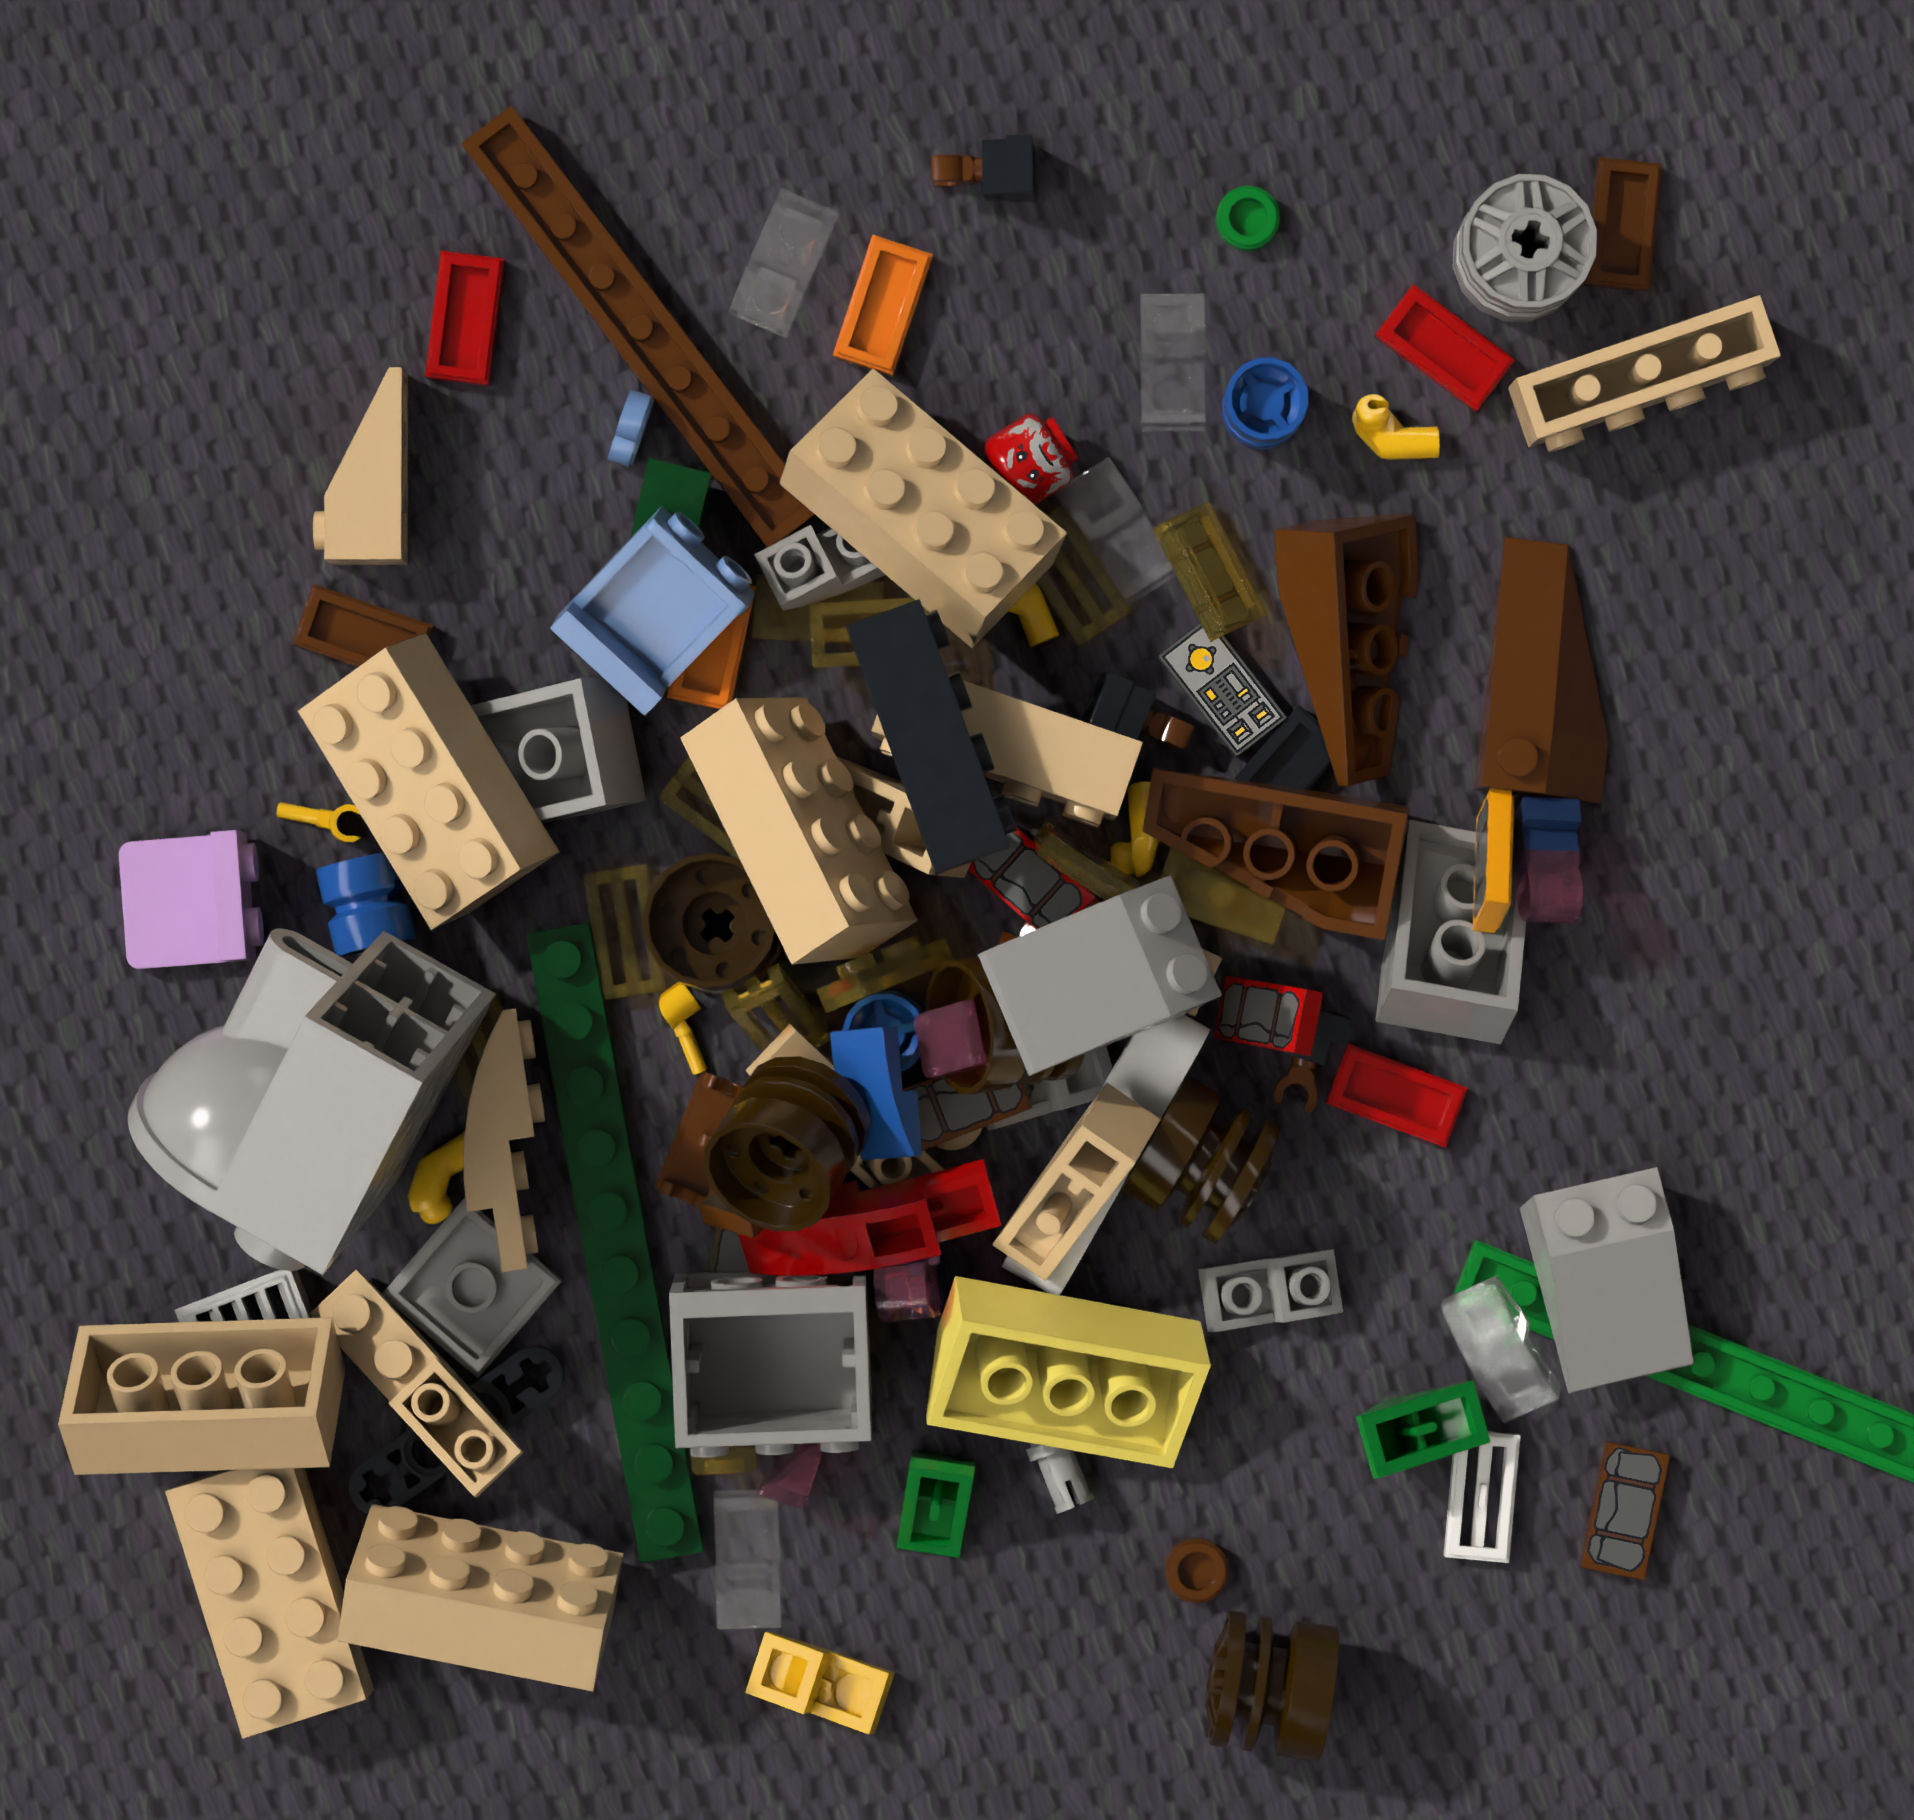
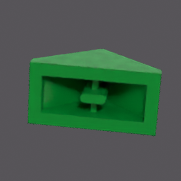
(1422, 1428)
(935, 1503)

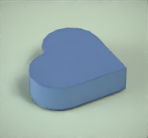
(631, 428)

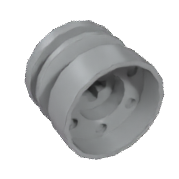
(1492, 265)

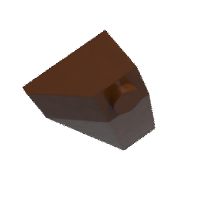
(1343, 607)
(1541, 695)
(1302, 848)

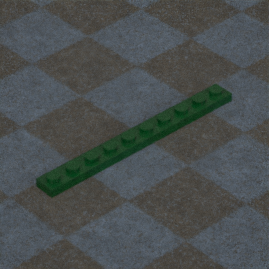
(614, 1241)

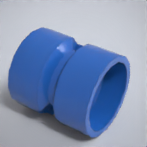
(1264, 403)
(364, 903)
(890, 1009)

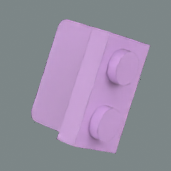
(190, 900)

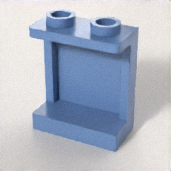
(654, 608)

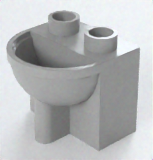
(309, 1093)

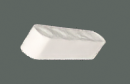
(1150, 1075)

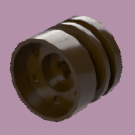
(680, 927)
(1003, 1066)
(787, 1144)
(1202, 1160)
(1273, 1685)

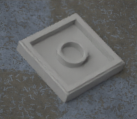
(463, 1296)

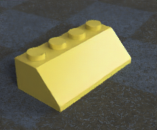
(1066, 1372)

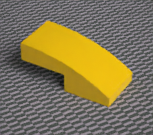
(819, 1682)

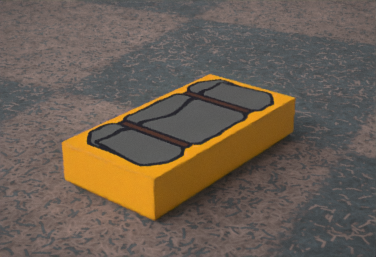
(1493, 860)

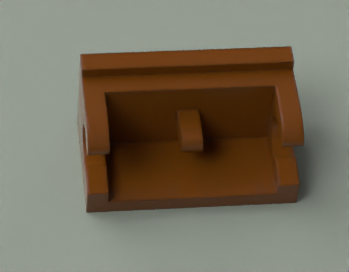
(683, 1168)

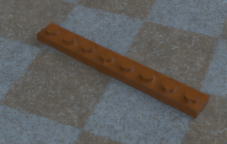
(637, 324)

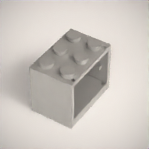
(770, 1361)

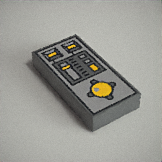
(1222, 689)

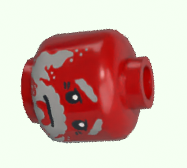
(1032, 457)

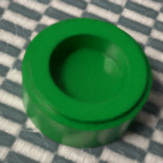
(1247, 218)

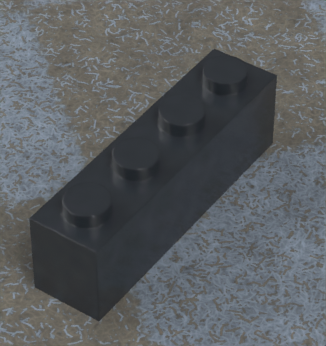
(929, 737)

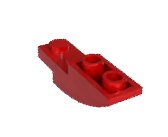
(881, 1225)

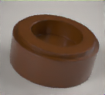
(1196, 1570)

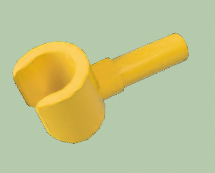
(321, 818)
(677, 1006)

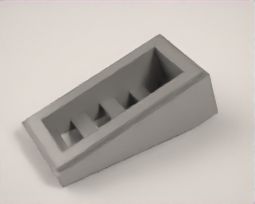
(289, 1286)

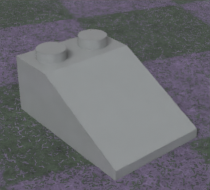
(567, 747)
(1433, 963)
(1099, 975)
(1610, 1279)

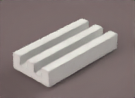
(1476, 1550)

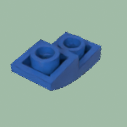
(873, 1067)

